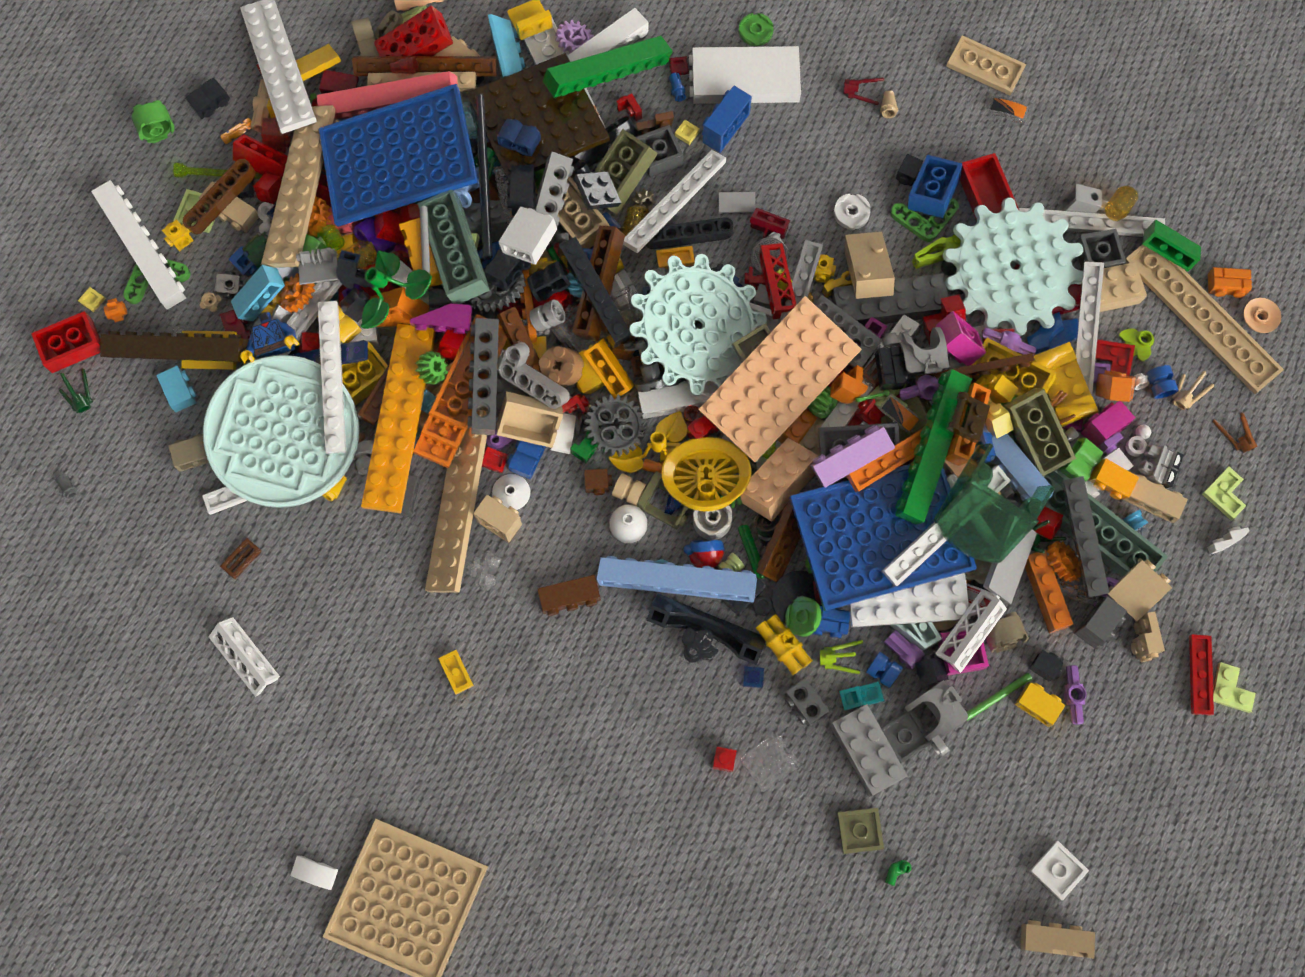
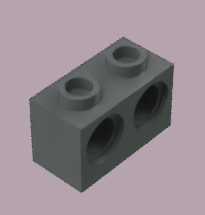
(810, 699)

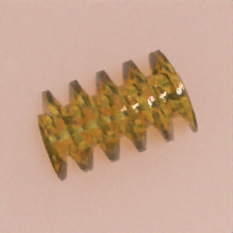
(1121, 203)
(634, 216)

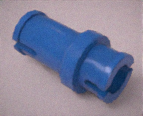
(678, 89)

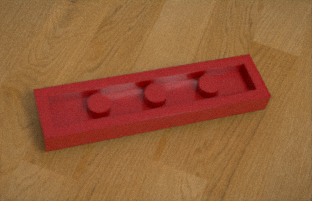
(1201, 674)

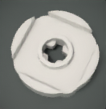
(848, 220)

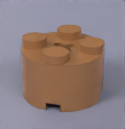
(562, 365)

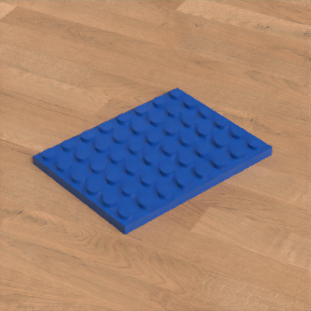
(397, 155)
(857, 535)

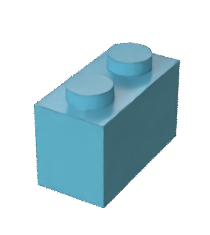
(177, 389)

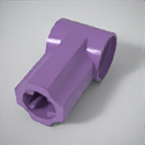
(907, 652)

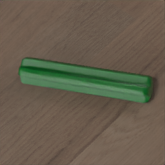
(750, 548)

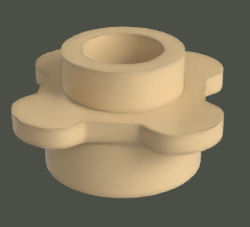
(210, 297)

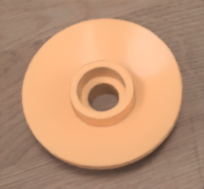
(1267, 310)

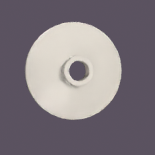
(518, 497)

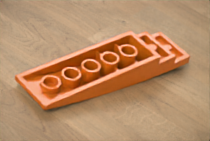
(450, 410)

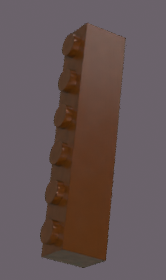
(605, 262)

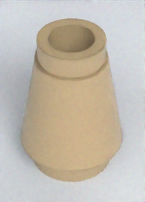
(889, 105)

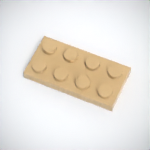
(986, 65)

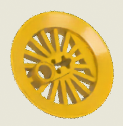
(706, 451)

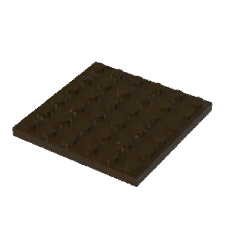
(565, 122)

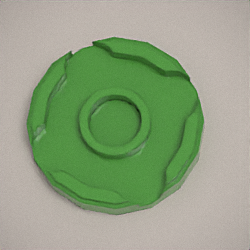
(757, 34)
(803, 616)

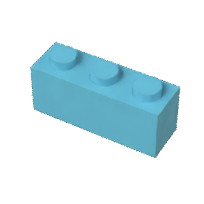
(257, 293)

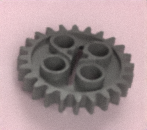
(498, 297)
(611, 409)

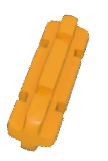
(236, 131)

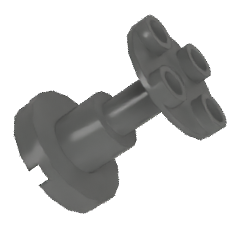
(651, 373)

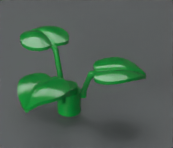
(386, 266)

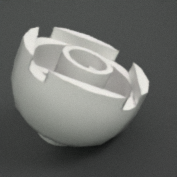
(628, 523)

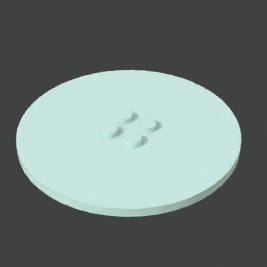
(269, 433)

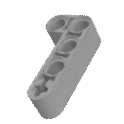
(553, 393)

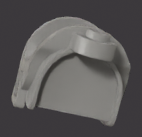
(920, 360)
(946, 707)

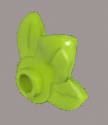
(1133, 337)

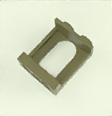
(643, 504)

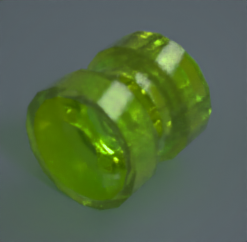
(332, 237)

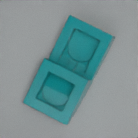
(860, 696)

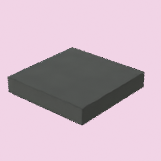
(906, 736)

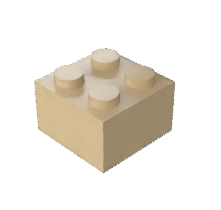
(498, 518)

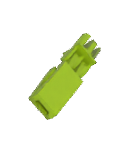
(924, 258)

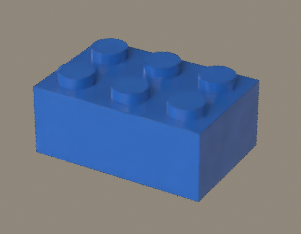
(726, 118)
(934, 186)

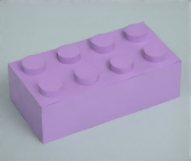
(852, 456)

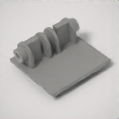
(317, 267)

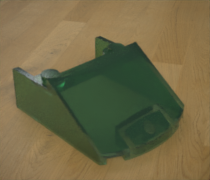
(980, 519)

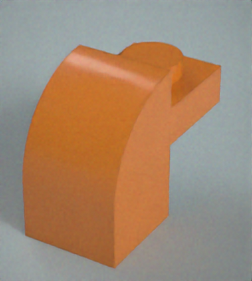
(848, 386)

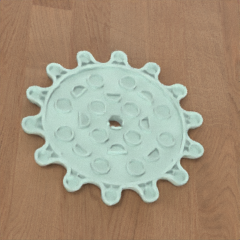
(1009, 293)
(670, 316)

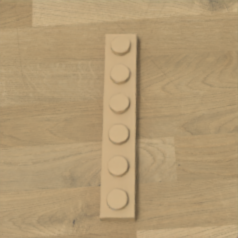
(465, 80)

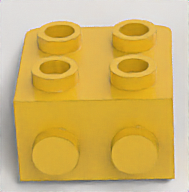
(530, 19)

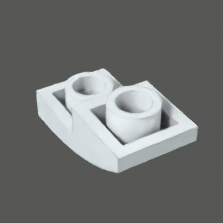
(565, 434)
(1233, 536)
(314, 873)

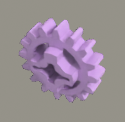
(572, 36)

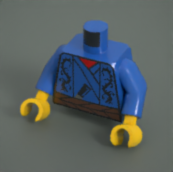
(269, 339)

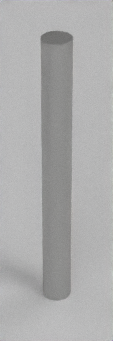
(424, 238)

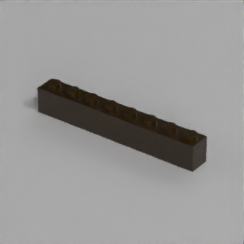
(172, 347)

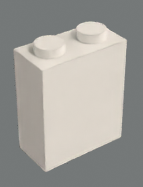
(528, 235)

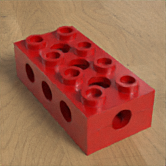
(419, 36)

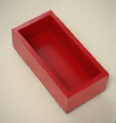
(985, 183)

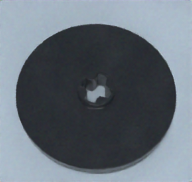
(788, 588)

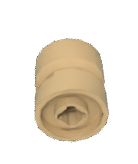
(628, 489)

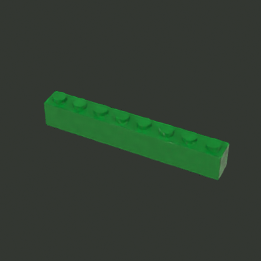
(607, 66)
(931, 450)

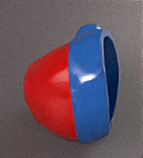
(705, 552)

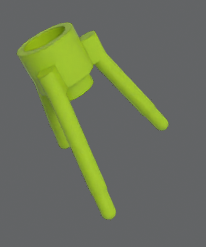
(828, 656)

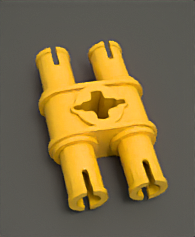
(784, 644)

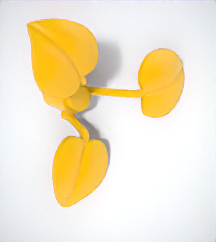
(670, 428)

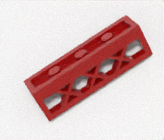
(771, 282)

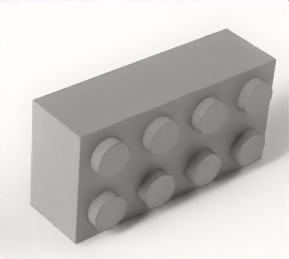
(868, 750)

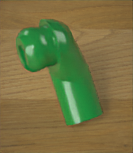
(896, 869)

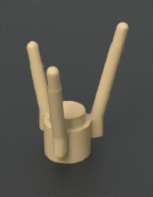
(1184, 399)

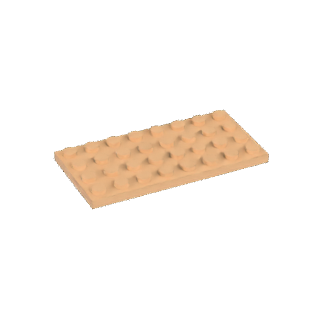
(780, 379)

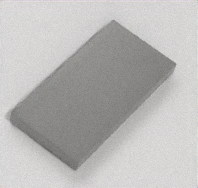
(1005, 576)

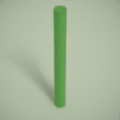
(998, 696)

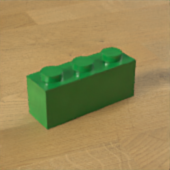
(1172, 245)

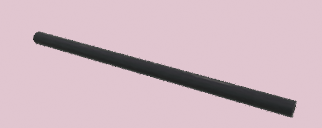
(483, 177)

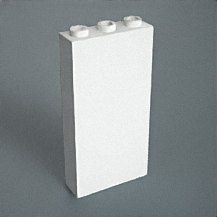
(762, 72)

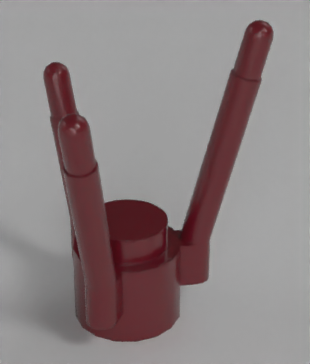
(852, 86)

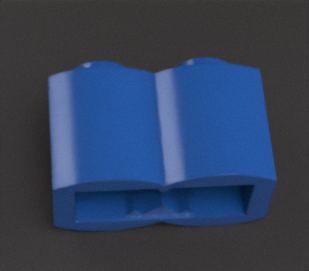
(525, 458)

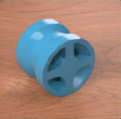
(1135, 520)

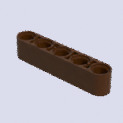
(216, 205)

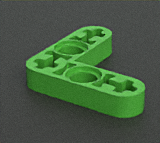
(924, 225)
(143, 286)

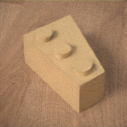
(1057, 939)

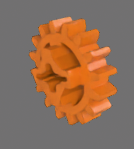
(318, 217)
(295, 295)
(1064, 561)

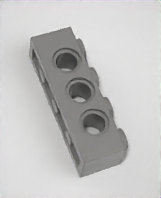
(555, 164)

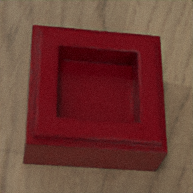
(679, 65)

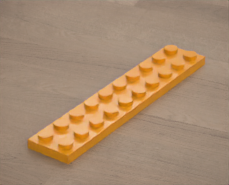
(397, 421)

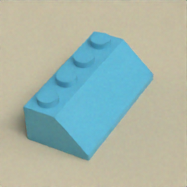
(505, 45)

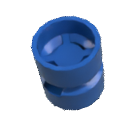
(1162, 381)
(884, 669)

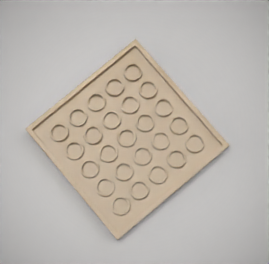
(405, 901)

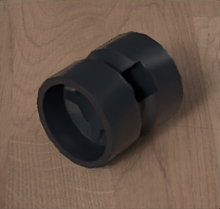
(765, 528)

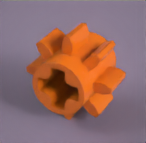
(115, 310)

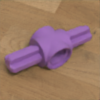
(1010, 340)
(924, 387)
(1075, 705)

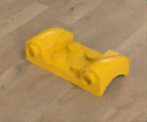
(1070, 380)

